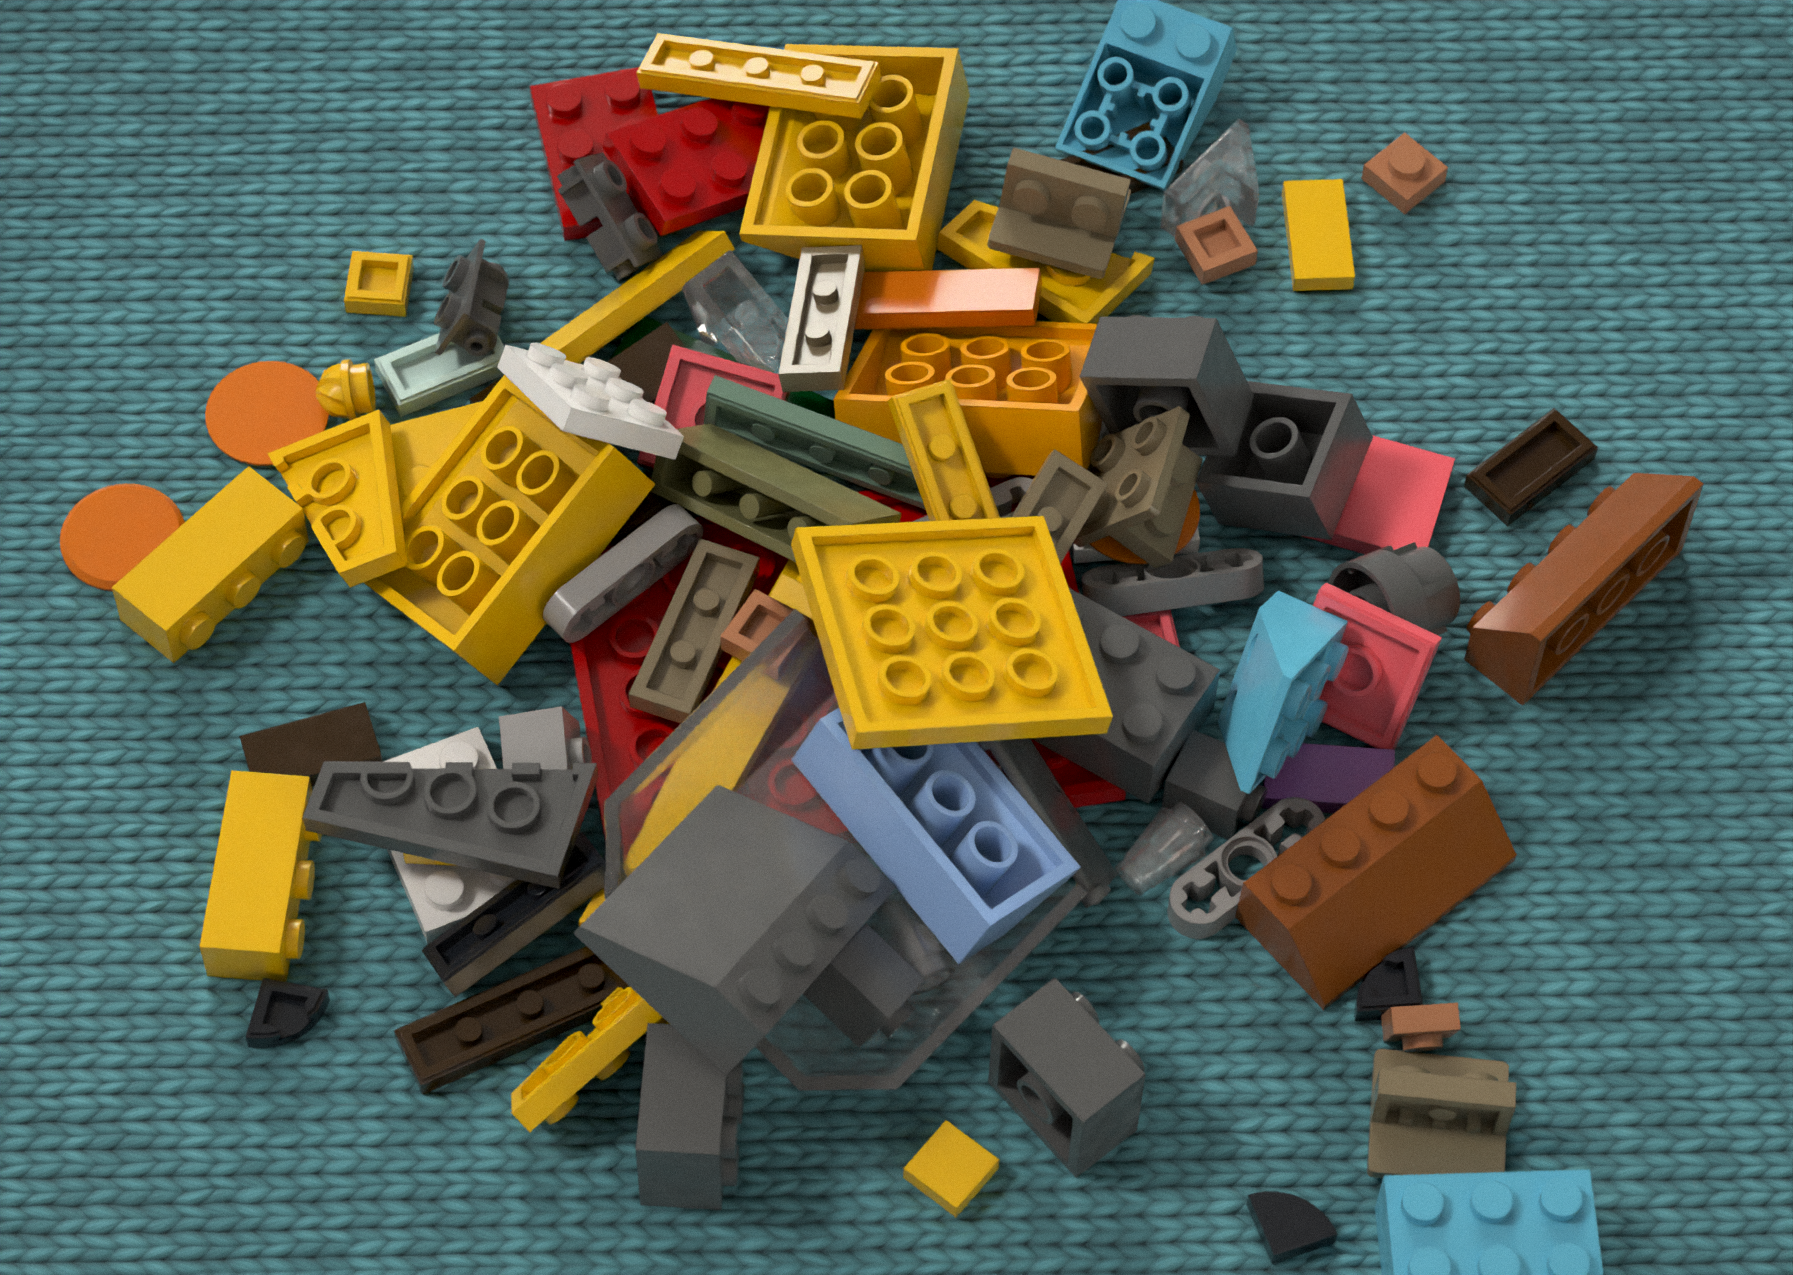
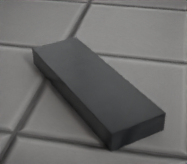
(513, 920)

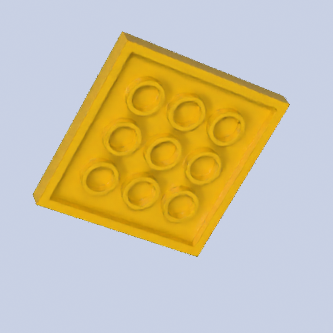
(949, 632)

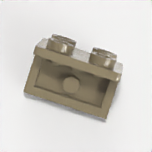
(1059, 213)
(1147, 487)
(1438, 1114)

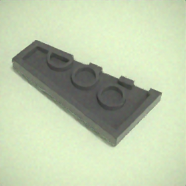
(480, 819)

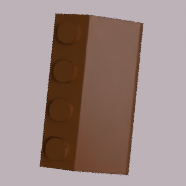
(1581, 581)
(1377, 872)

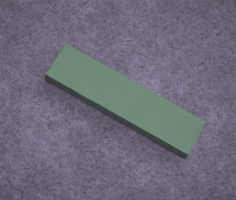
(812, 439)

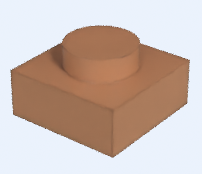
(1404, 173)
(1216, 245)
(753, 624)
(1421, 1025)

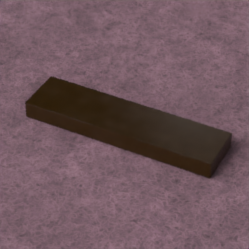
(506, 1019)

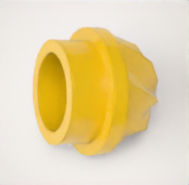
(347, 390)

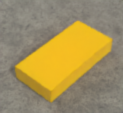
(1318, 235)

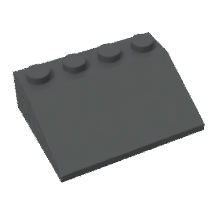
(733, 920)

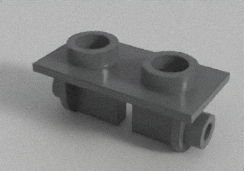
(598, 189)
(473, 304)

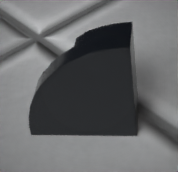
(1389, 985)
(284, 1013)
(1289, 1224)

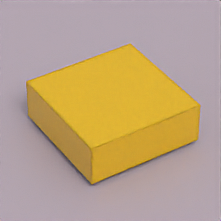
(379, 283)
(951, 1168)

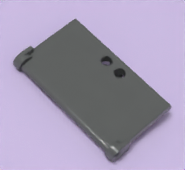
(1049, 801)

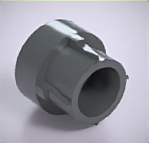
(1405, 582)

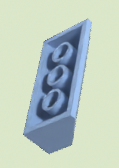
(940, 831)

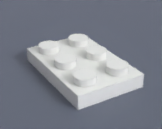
(590, 399)
(443, 892)

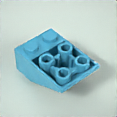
(1152, 68)
(1279, 686)

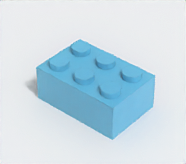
(1488, 1224)

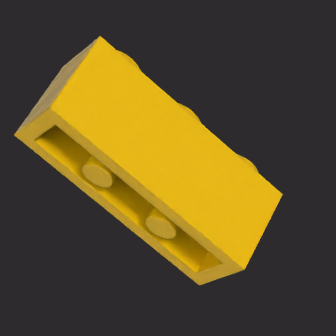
(211, 565)
(259, 878)

